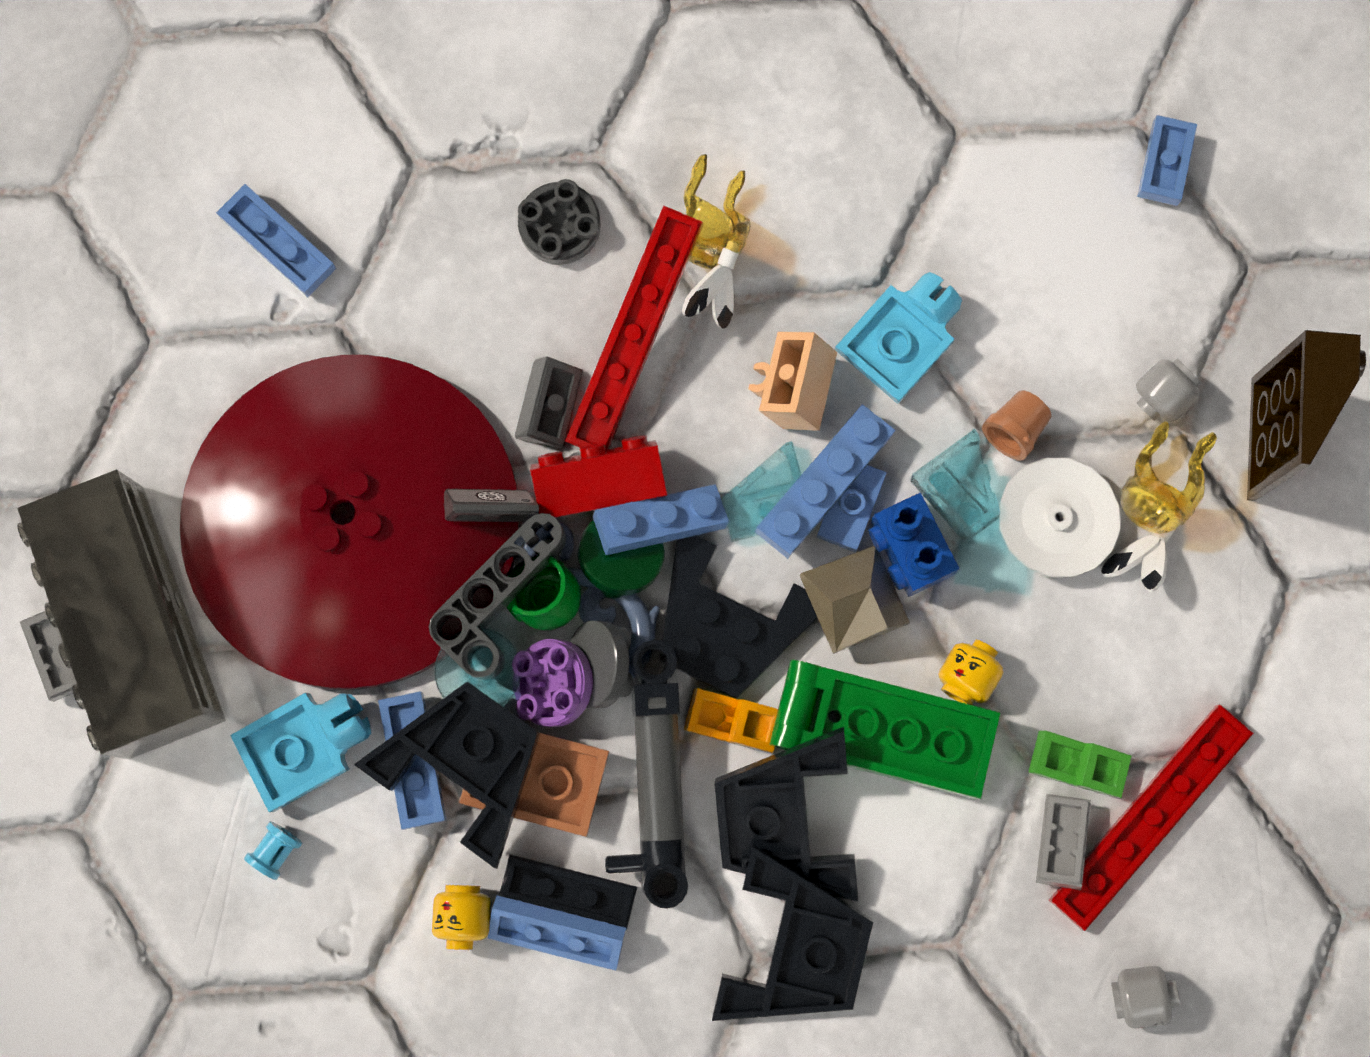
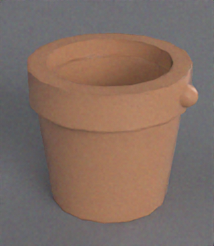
(1017, 425)

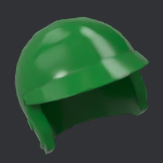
(549, 599)

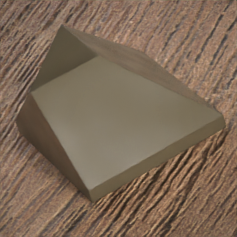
(854, 599)

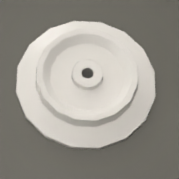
(1085, 513)

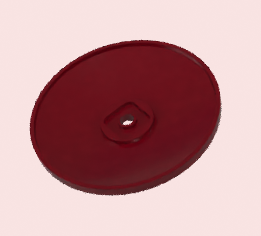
(325, 596)

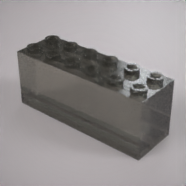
(119, 616)

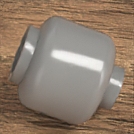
(1168, 390)
(1145, 997)

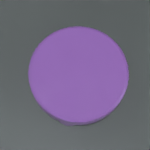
(553, 682)

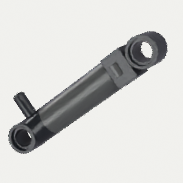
(658, 779)

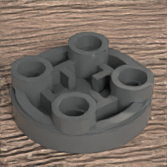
(559, 222)
(608, 658)

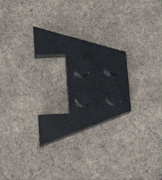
(718, 637)
(476, 748)
(768, 809)
(814, 954)

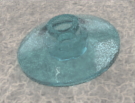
(501, 689)

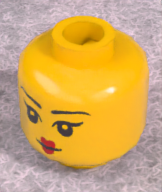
(971, 672)
(461, 916)

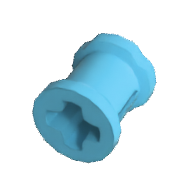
(273, 850)

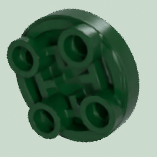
(619, 572)

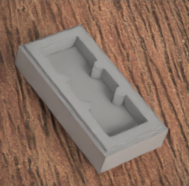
(43, 644)
(1063, 841)

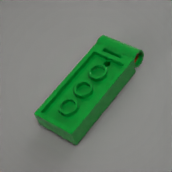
(889, 728)

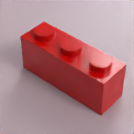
(598, 477)

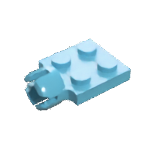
(902, 335)
(300, 746)

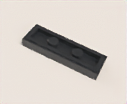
(568, 891)

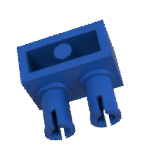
(912, 545)

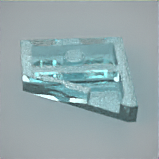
(960, 487)
(760, 492)

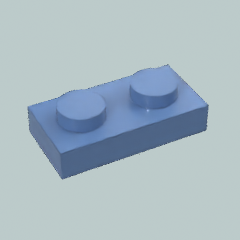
(1167, 160)

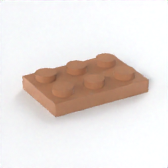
(559, 785)

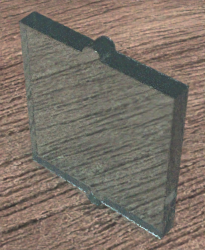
(989, 563)

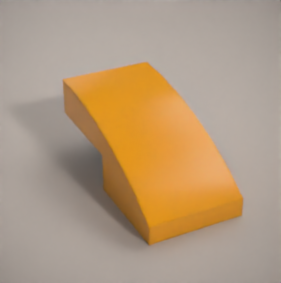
(731, 720)

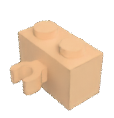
(796, 380)

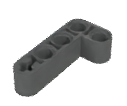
(505, 590)

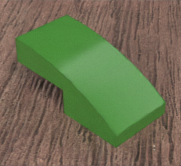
(1080, 764)

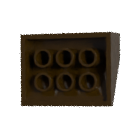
(1298, 403)

